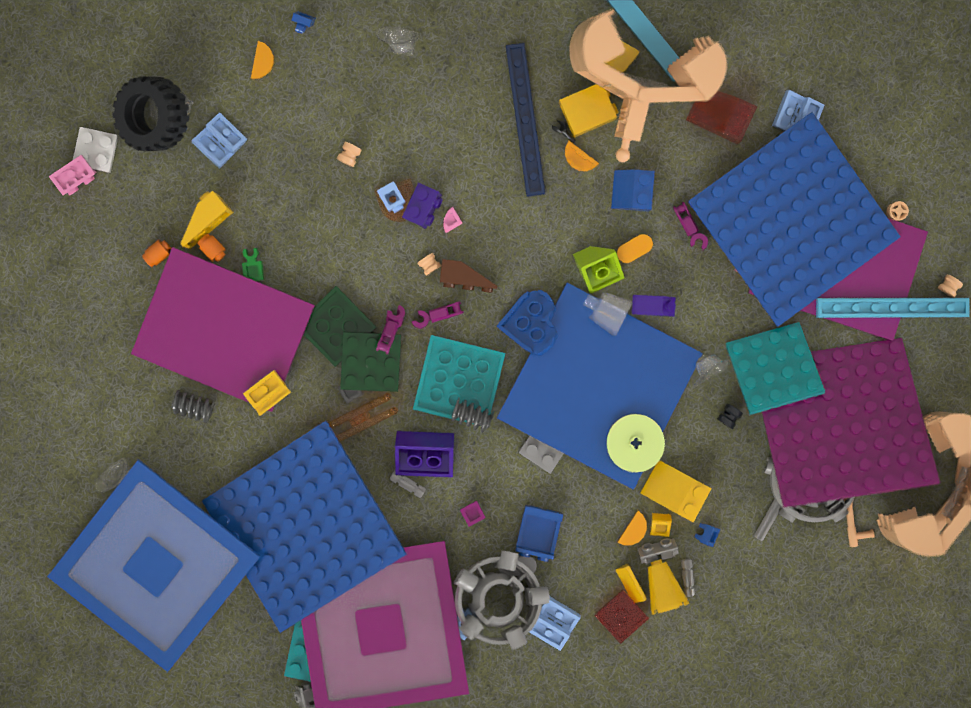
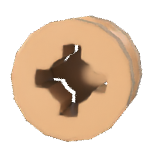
(901, 211)
(429, 264)
(950, 286)

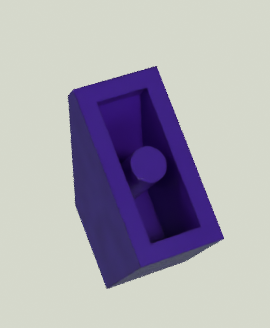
(653, 305)

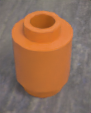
(211, 248)
(156, 253)

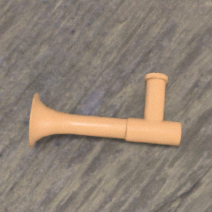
(853, 536)

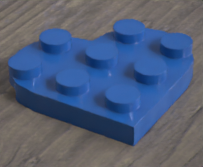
(530, 322)

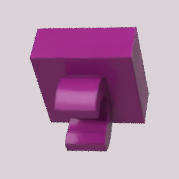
(472, 513)

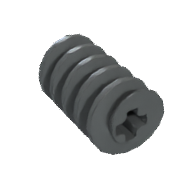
(192, 407)
(472, 415)

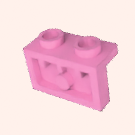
(72, 175)

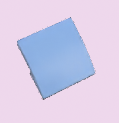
(788, 106)
(225, 134)
(551, 631)

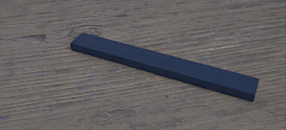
(525, 119)

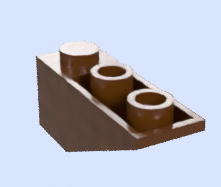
(459, 273)

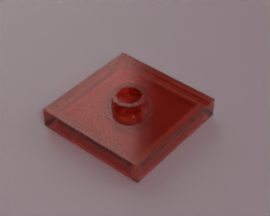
(621, 616)

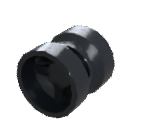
(730, 416)

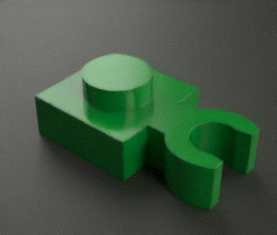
(252, 268)

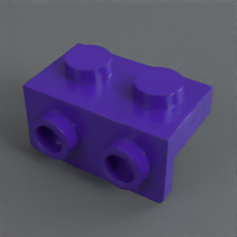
(422, 206)

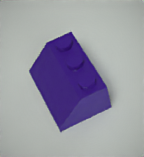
(424, 454)

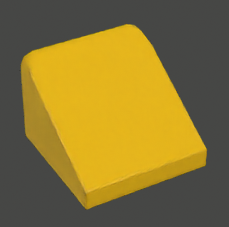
(660, 524)

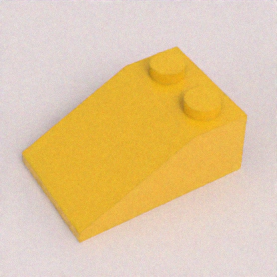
(206, 217)
(675, 491)

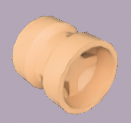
(349, 154)

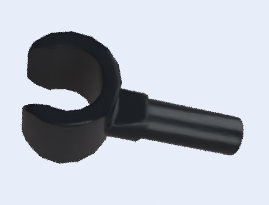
(563, 126)

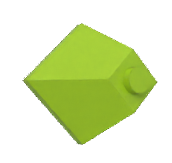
(598, 267)

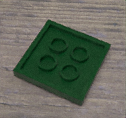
(329, 320)
(365, 367)

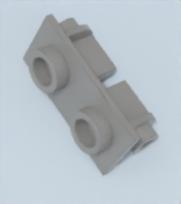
(649, 552)
(304, 696)

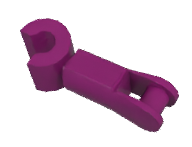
(690, 226)
(437, 314)
(392, 324)

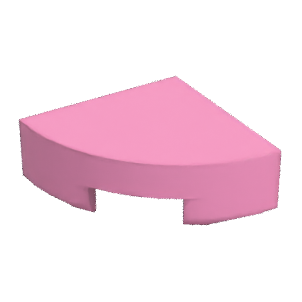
(451, 220)

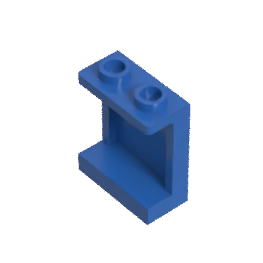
(538, 533)

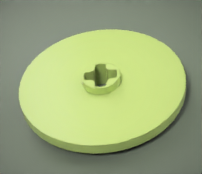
(646, 432)

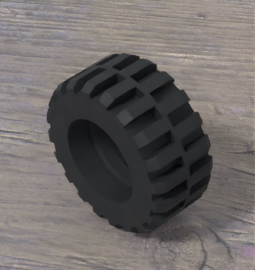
(130, 113)

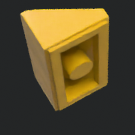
(630, 583)

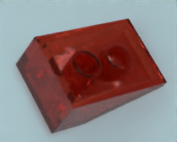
(723, 116)

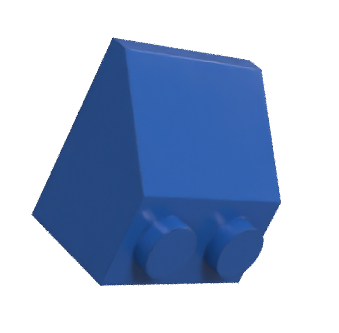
(633, 190)

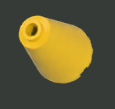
(664, 588)

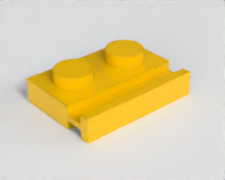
(267, 392)

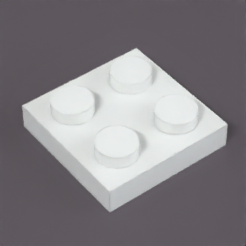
(96, 148)

